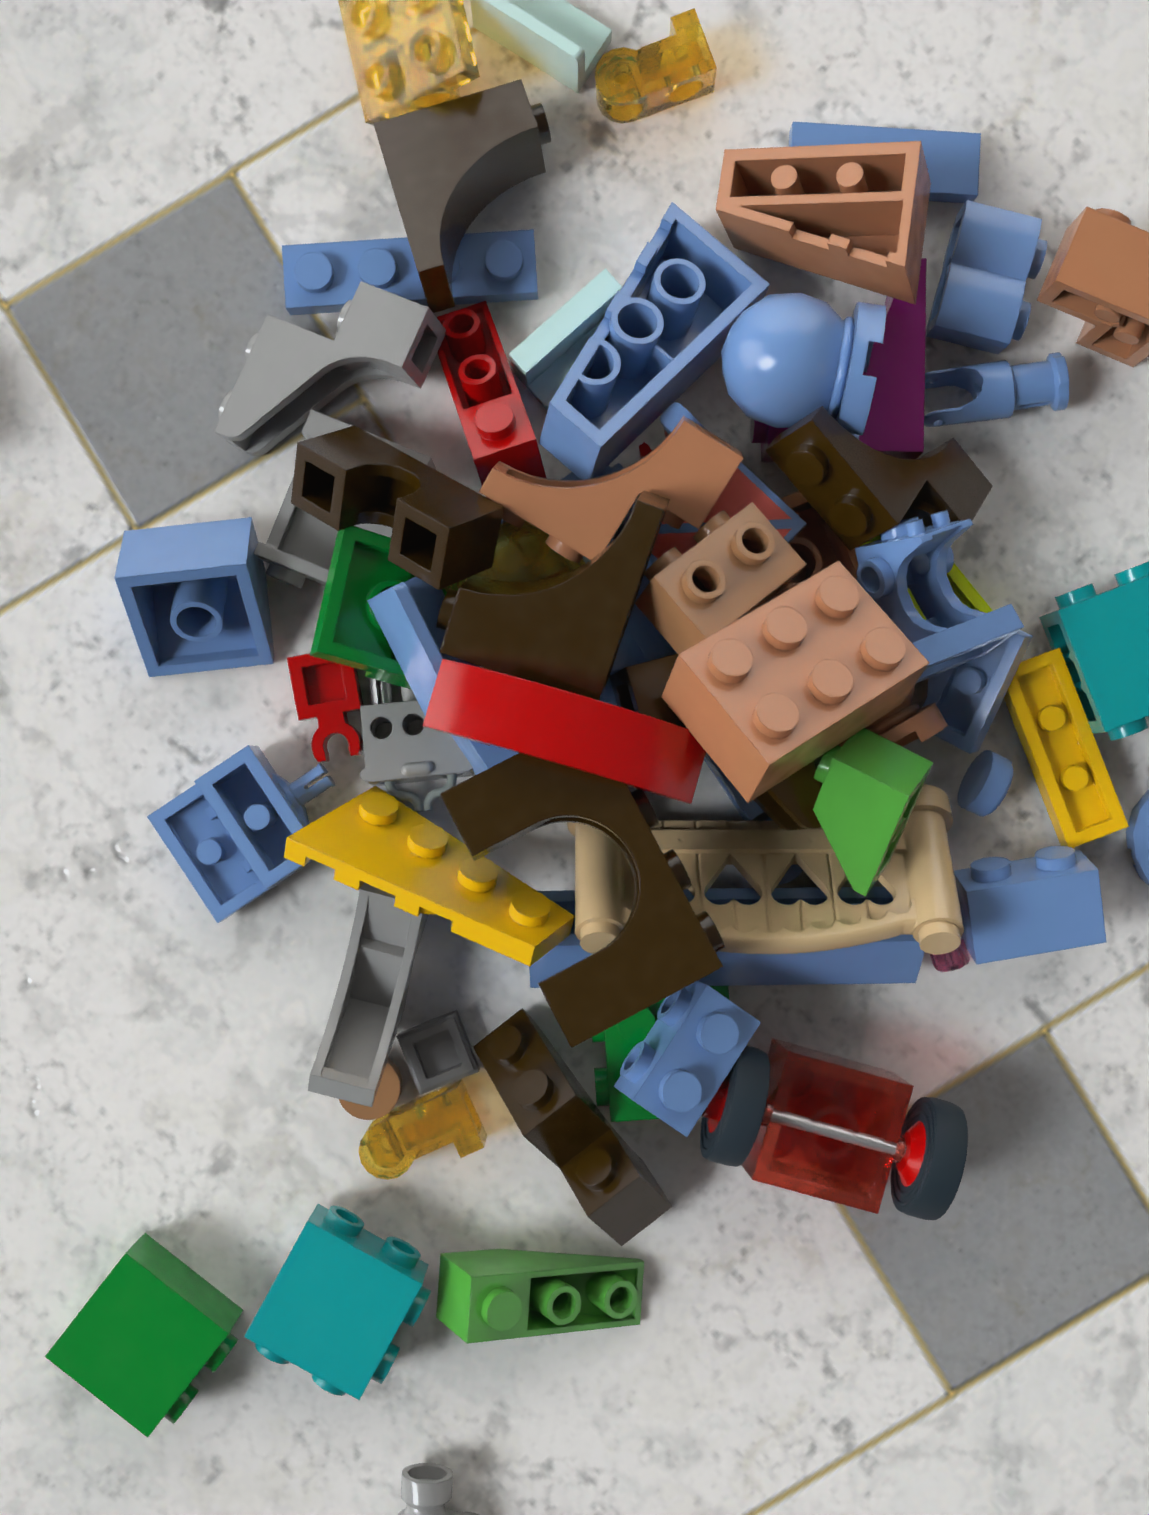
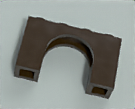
(663, 938)

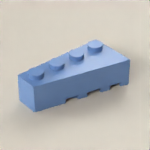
(650, 344)

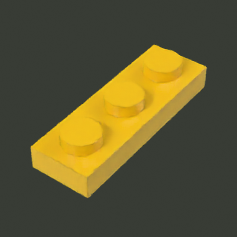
(1062, 751)

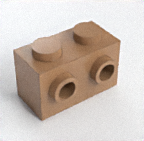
(718, 580)

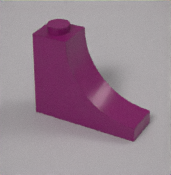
(898, 400)

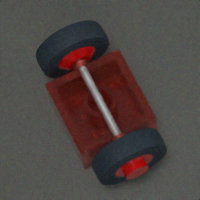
(836, 1131)

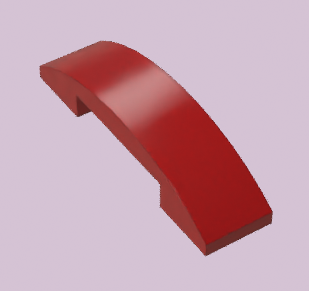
(565, 729)

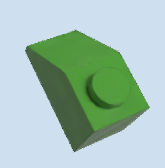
(867, 802)

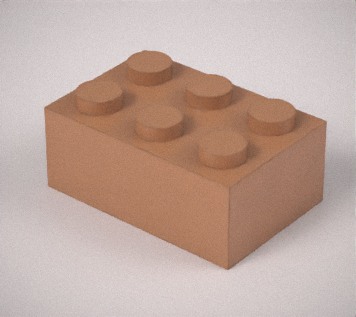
(792, 680)

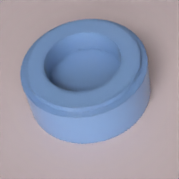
(985, 783)

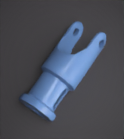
(1001, 389)

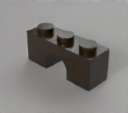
(437, 523)

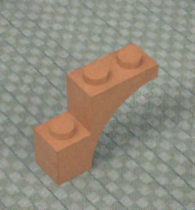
(585, 514)

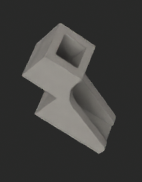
(300, 370)

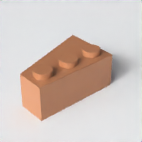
(832, 210)

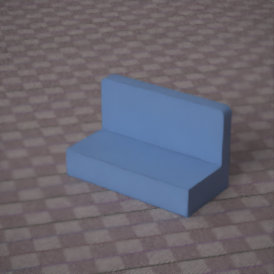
(409, 623)

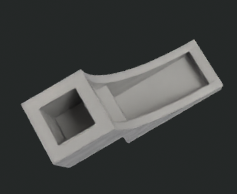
(367, 999)

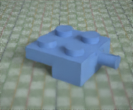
(235, 827)

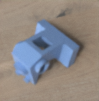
(920, 561)

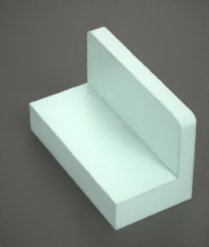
(546, 34)
(554, 346)

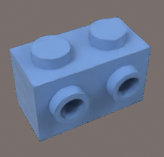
(1030, 904)
(686, 1055)

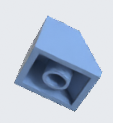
(196, 596)

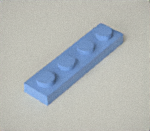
(485, 268)

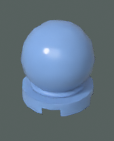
(800, 355)

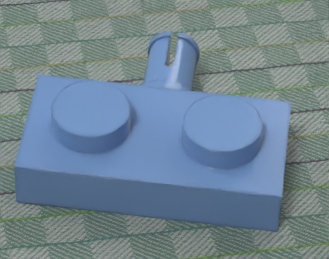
(974, 691)

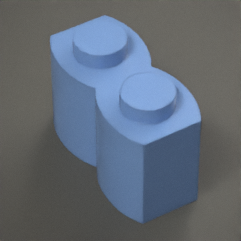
(986, 278)

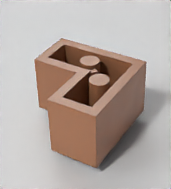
(1105, 282)

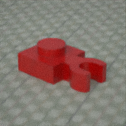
(326, 693)

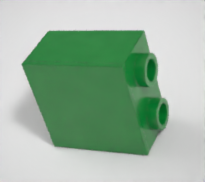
(147, 1336)

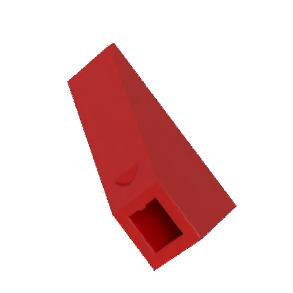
(486, 393)

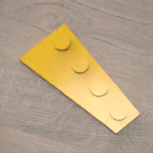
(431, 872)

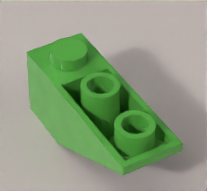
(536, 1293)

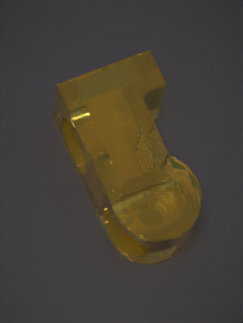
(658, 75)
(420, 1128)

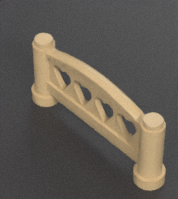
(916, 877)

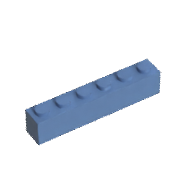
(878, 962)

